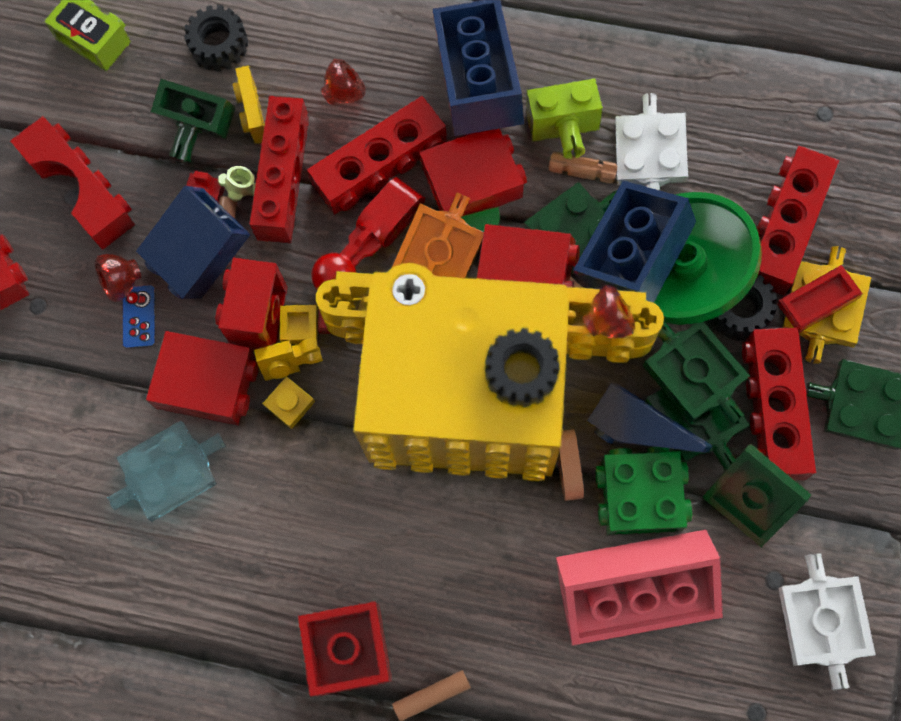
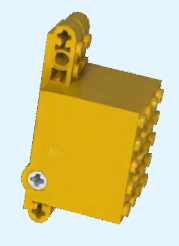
(425, 357)

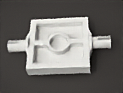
(651, 147)
(826, 621)

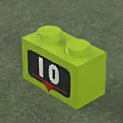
(88, 31)

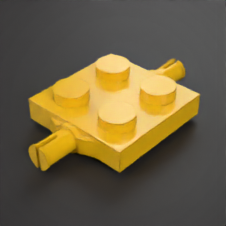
(843, 325)

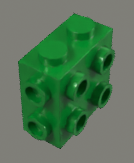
(643, 492)

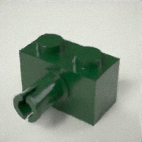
(193, 114)

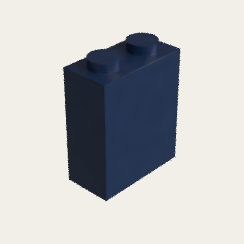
(192, 243)

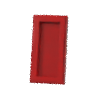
(820, 298)

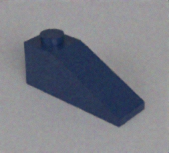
(632, 420)

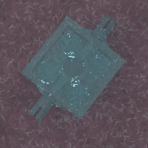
(166, 471)

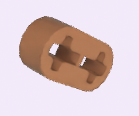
(570, 467)

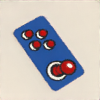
(139, 317)

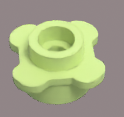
(238, 182)

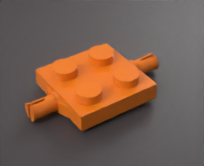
(441, 241)

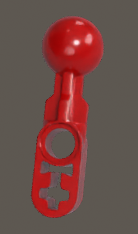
(375, 228)

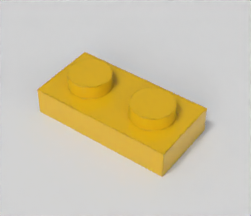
(246, 92)

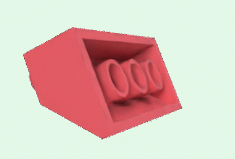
(640, 587)

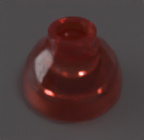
(342, 83)
(116, 275)
(609, 315)

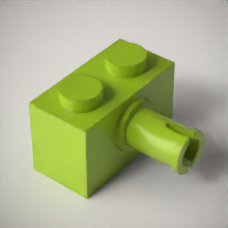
(564, 113)

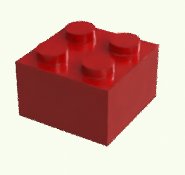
(251, 303)
(344, 649)

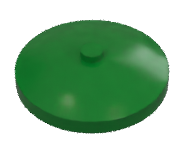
(714, 264)

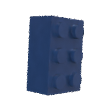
(636, 241)

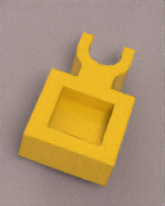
(284, 359)

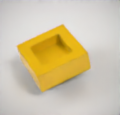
(298, 323)
(289, 402)

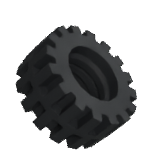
(209, 22)
(764, 314)
(527, 343)

